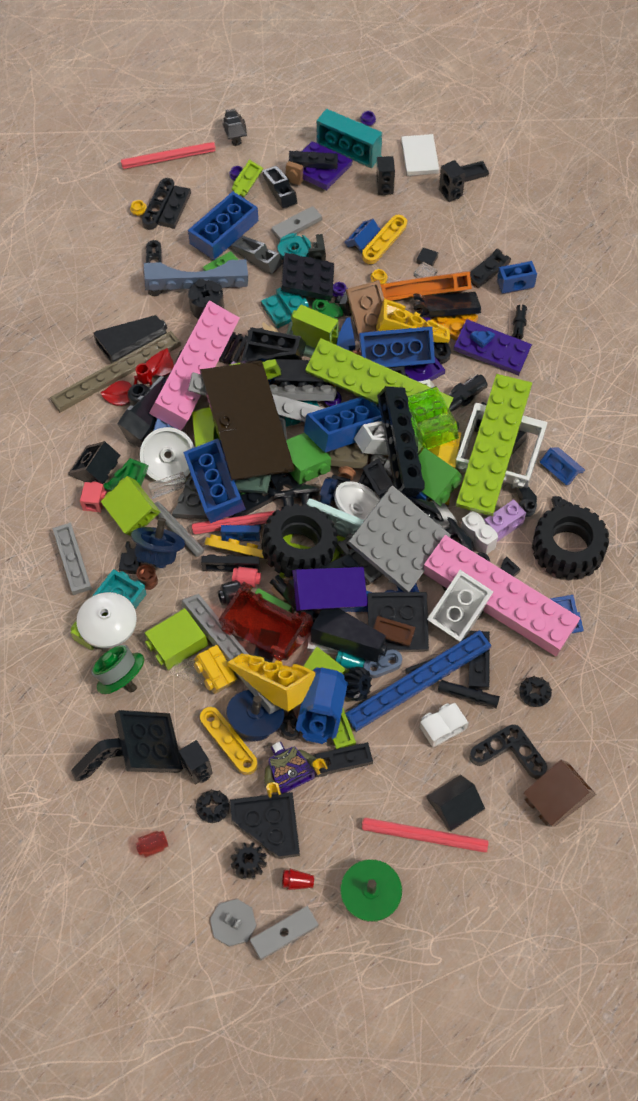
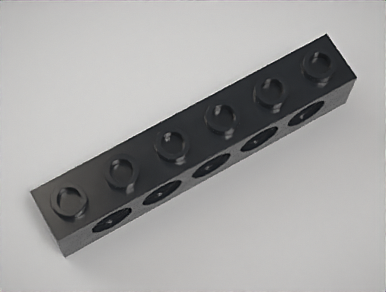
(400, 441)

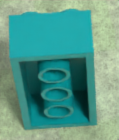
(349, 138)

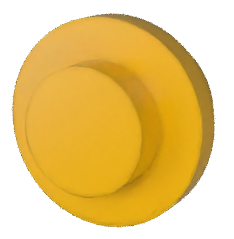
(138, 207)
(380, 275)

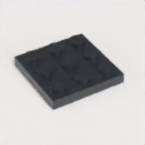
(307, 276)
(405, 608)
(148, 741)

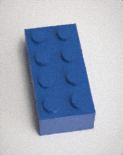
(223, 225)
(398, 347)
(340, 423)
(212, 480)

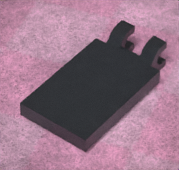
(447, 304)

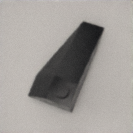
(136, 420)

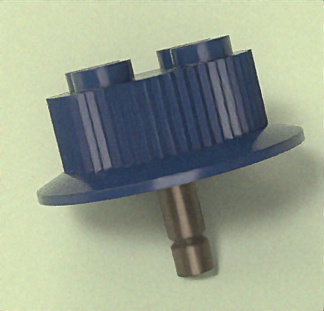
(157, 544)

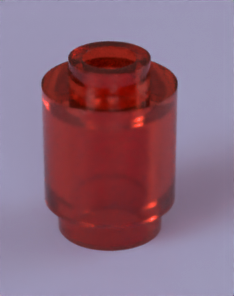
(151, 843)

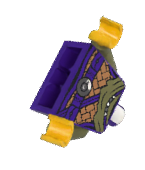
(290, 769)

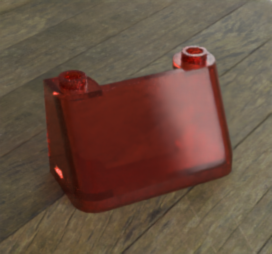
(265, 623)

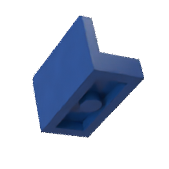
(363, 234)
(561, 465)
(241, 532)

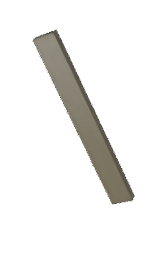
(112, 372)

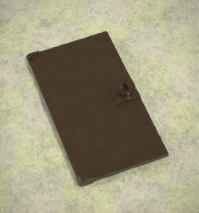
(246, 420)

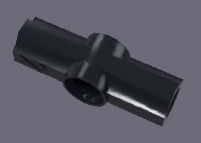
(465, 393)

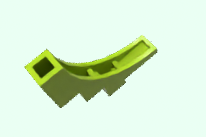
(203, 419)

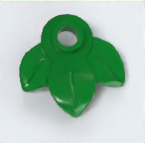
(329, 309)

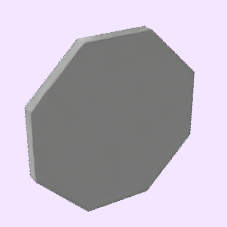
(233, 922)

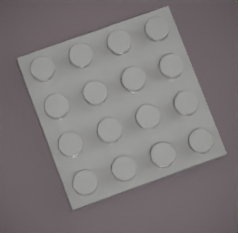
(397, 539)

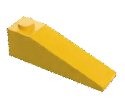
(276, 682)

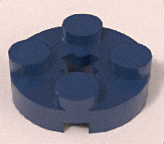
(327, 491)

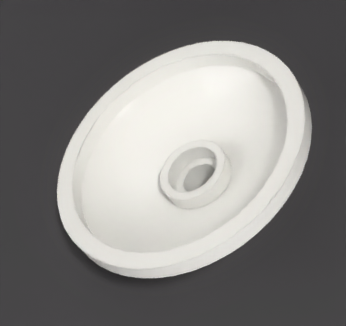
(156, 445)
(355, 499)
(109, 629)

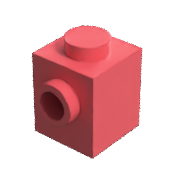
(91, 496)

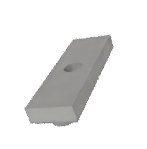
(297, 222)
(296, 926)

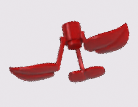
(159, 365)

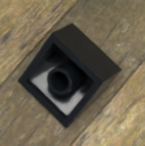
(95, 463)

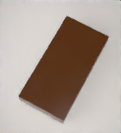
(395, 631)

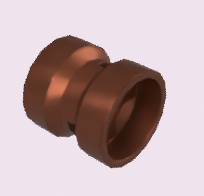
(147, 575)

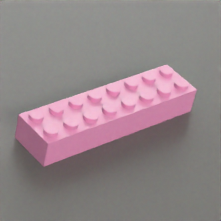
(200, 352)
(512, 600)

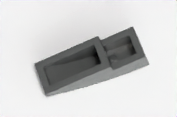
(257, 254)

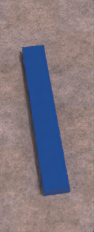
(418, 680)

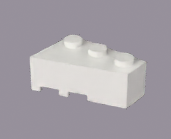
(372, 439)

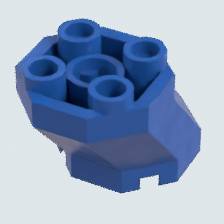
(322, 706)

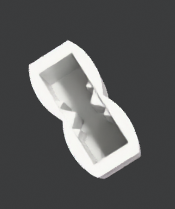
(482, 535)
(443, 724)

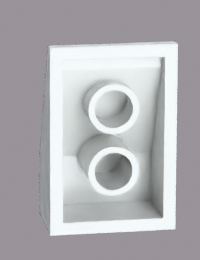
(460, 606)

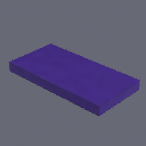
(329, 588)

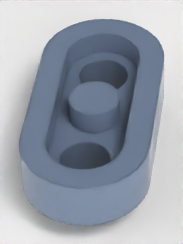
(383, 666)

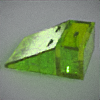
(432, 418)

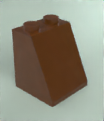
(558, 793)

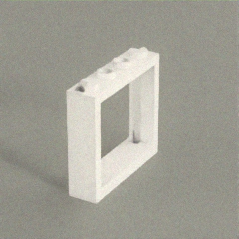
(527, 424)

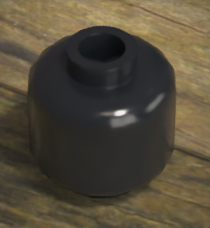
(135, 392)
(228, 591)

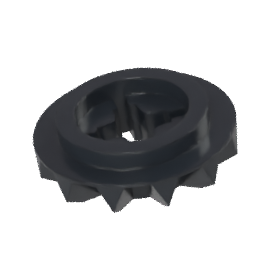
(535, 699)
(220, 811)

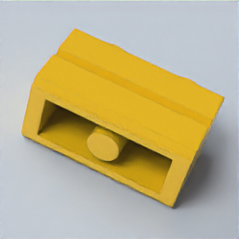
(214, 669)

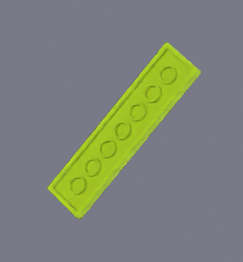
(358, 373)
(494, 445)

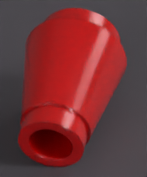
(296, 880)

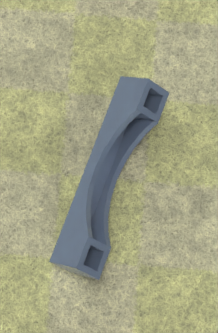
(161, 277)

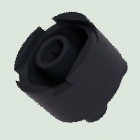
(201, 293)

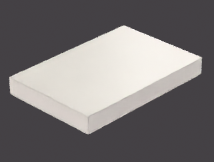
(420, 155)

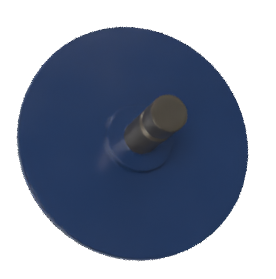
(250, 718)

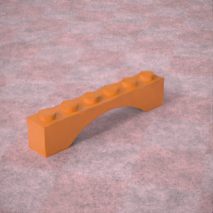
(427, 285)

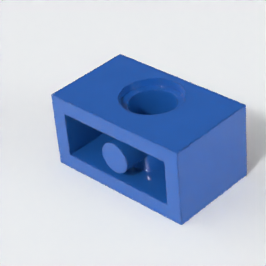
(516, 277)

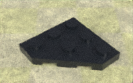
(269, 822)

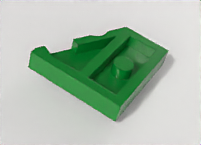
(133, 469)

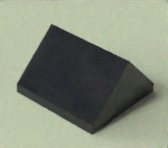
(456, 802)

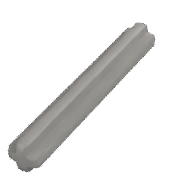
(177, 528)

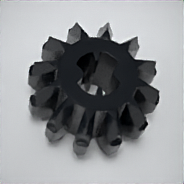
(358, 683)
(249, 853)

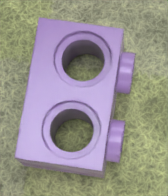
(506, 519)

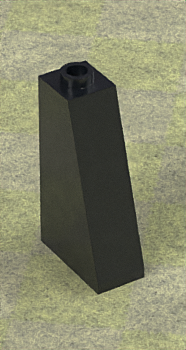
(128, 337)
(348, 634)

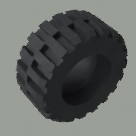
(300, 521)
(576, 521)

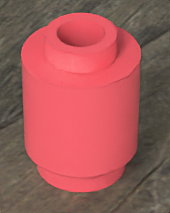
(247, 575)

